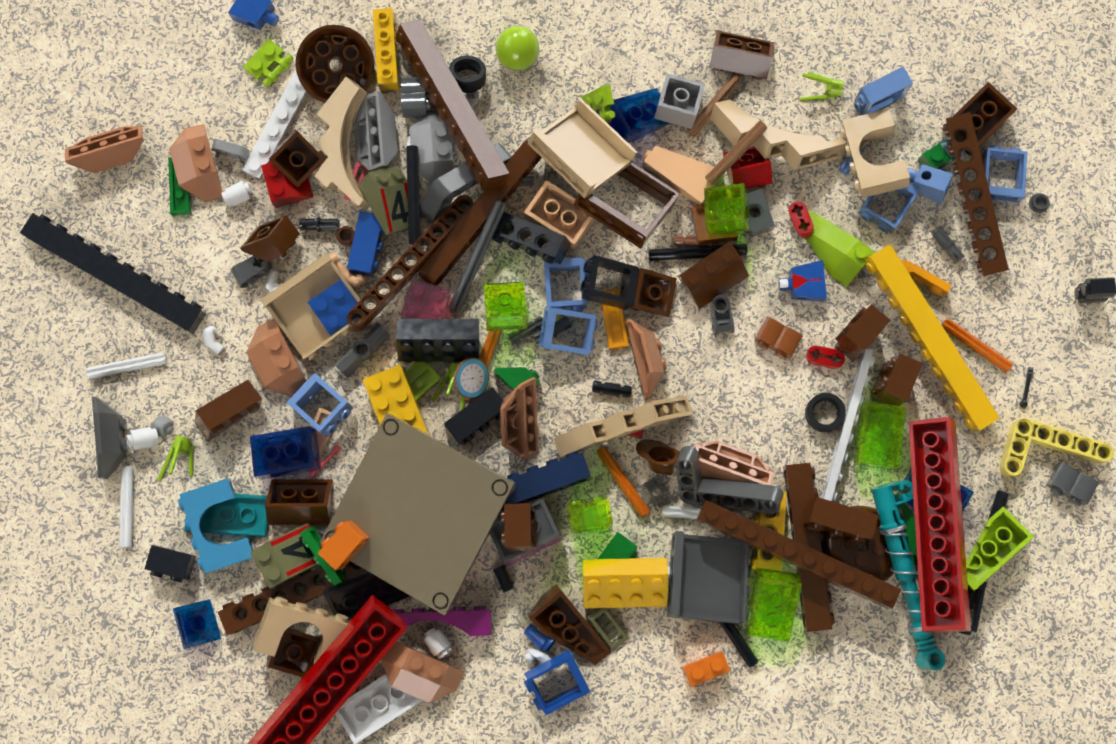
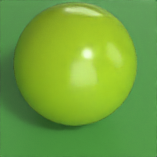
(517, 48)

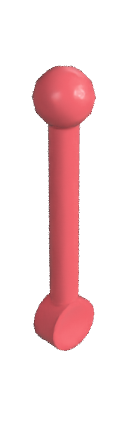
(336, 449)

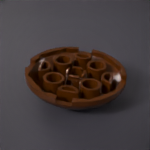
(331, 43)
(872, 561)

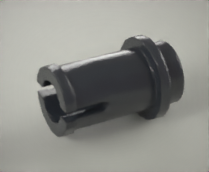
(503, 579)

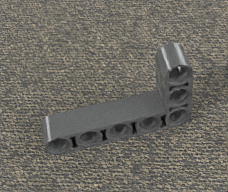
(450, 186)
(722, 492)

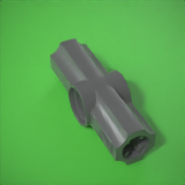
(372, 340)

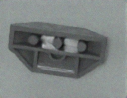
(109, 437)

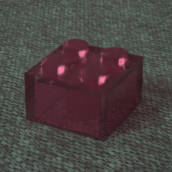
(426, 301)

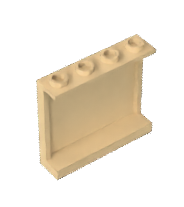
(583, 149)
(294, 315)

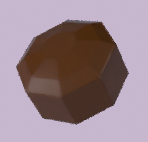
(345, 236)

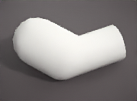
(271, 283)
(209, 340)
(536, 654)

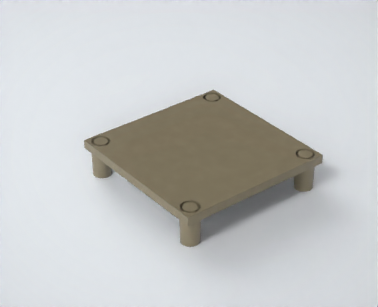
(422, 512)

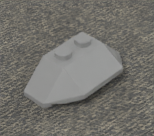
(375, 132)
(433, 145)

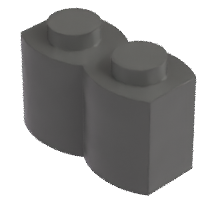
(414, 98)
(1072, 484)

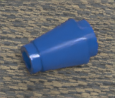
(540, 640)

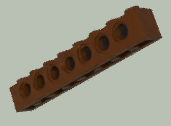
(964, 123)
(230, 614)

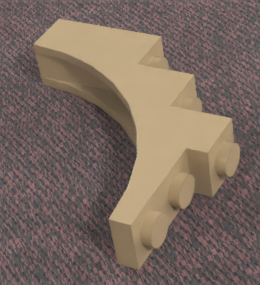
(338, 117)

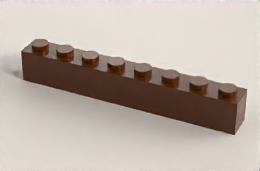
(813, 592)

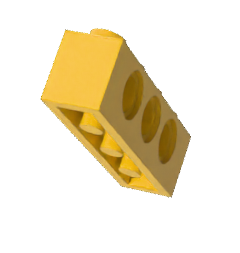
(386, 49)
(777, 524)

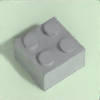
(679, 101)

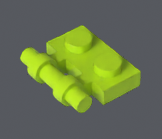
(264, 59)
(601, 100)

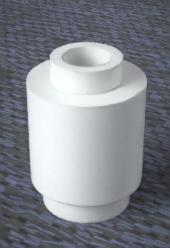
(237, 193)
(142, 438)
(437, 643)

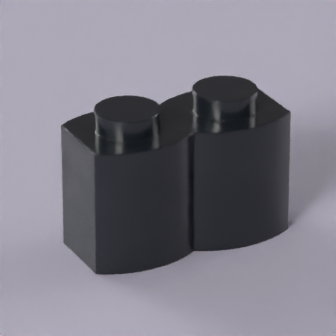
(1095, 290)

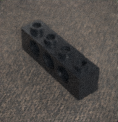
(553, 252)

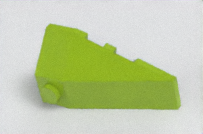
(840, 251)
(996, 545)

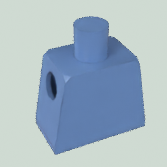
(931, 181)

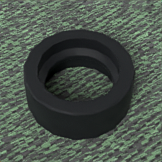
(469, 63)
(836, 401)

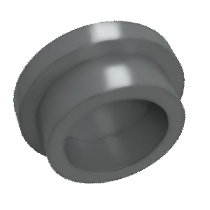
(1039, 203)

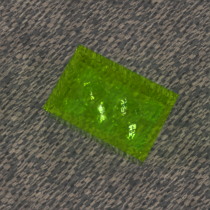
(880, 436)
(589, 515)
(773, 604)

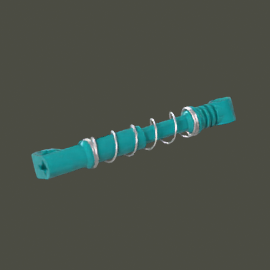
(892, 527)

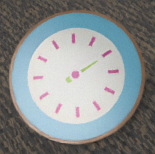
(471, 378)

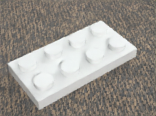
(373, 708)

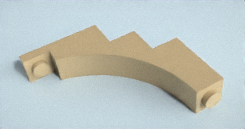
(797, 149)
(622, 424)

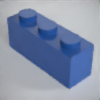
(366, 245)

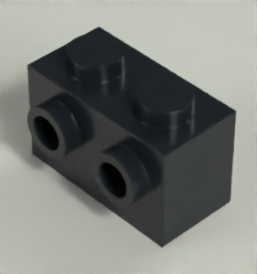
(170, 562)

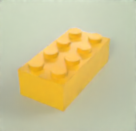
(393, 394)
(625, 583)

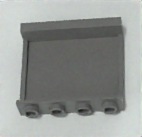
(708, 579)

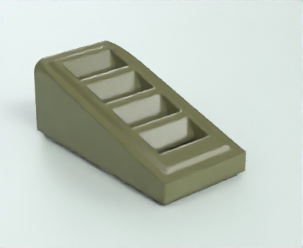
(596, 612)

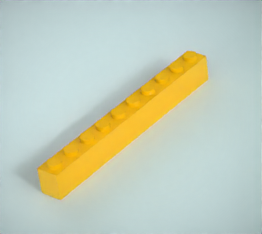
(931, 338)

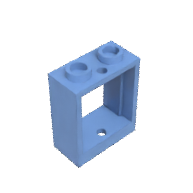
(883, 91)
(1012, 154)
(883, 224)
(567, 264)
(548, 327)
(307, 393)

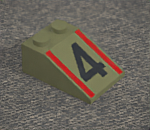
(387, 197)
(284, 558)

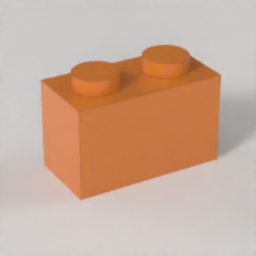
(343, 544)
(706, 668)

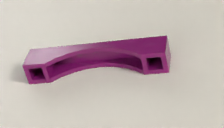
(473, 622)

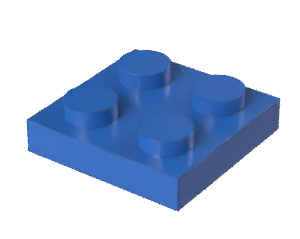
(333, 307)

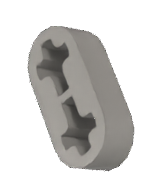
(230, 149)

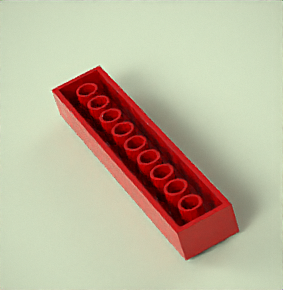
(939, 526)
(333, 676)

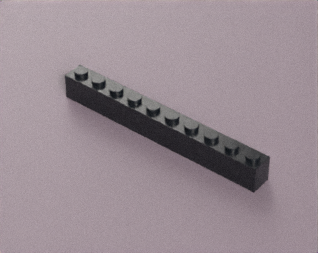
(112, 273)

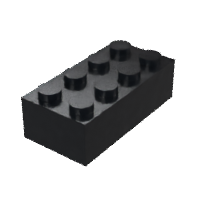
(437, 340)

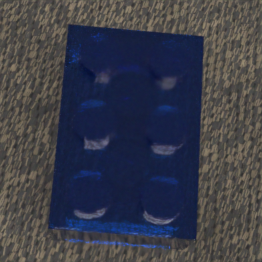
(285, 453)

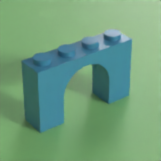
(195, 504)

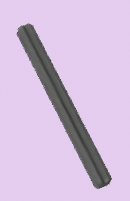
(477, 256)

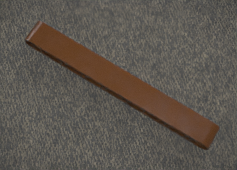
(475, 218)
(408, 272)

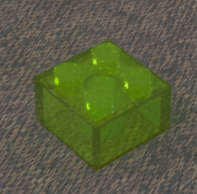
(726, 209)
(505, 306)

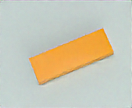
(615, 324)

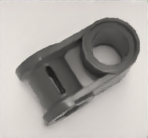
(249, 271)
(721, 317)

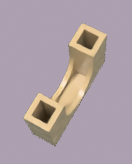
(872, 178)
(281, 615)

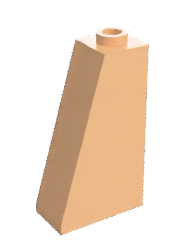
(680, 173)

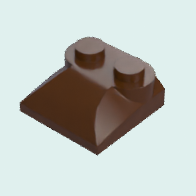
(654, 292)
(294, 653)

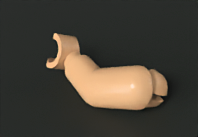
(354, 281)

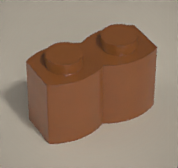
(778, 338)

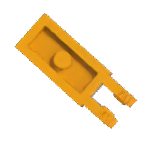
(921, 276)

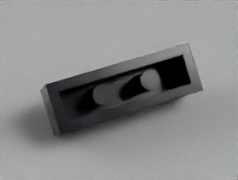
(475, 416)

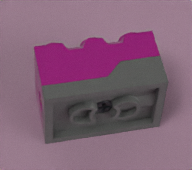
(546, 533)

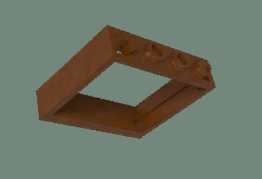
(620, 223)

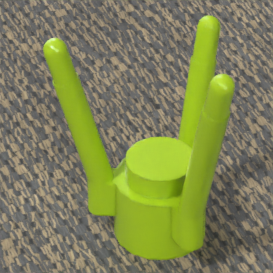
(832, 86)
(449, 375)
(179, 446)

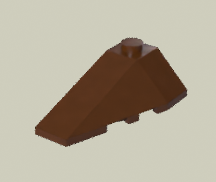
(561, 621)

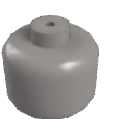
(163, 426)

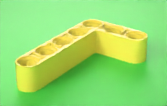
(1050, 441)

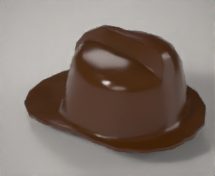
(659, 455)

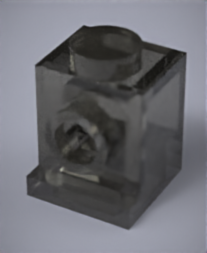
(656, 483)

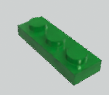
(312, 540)

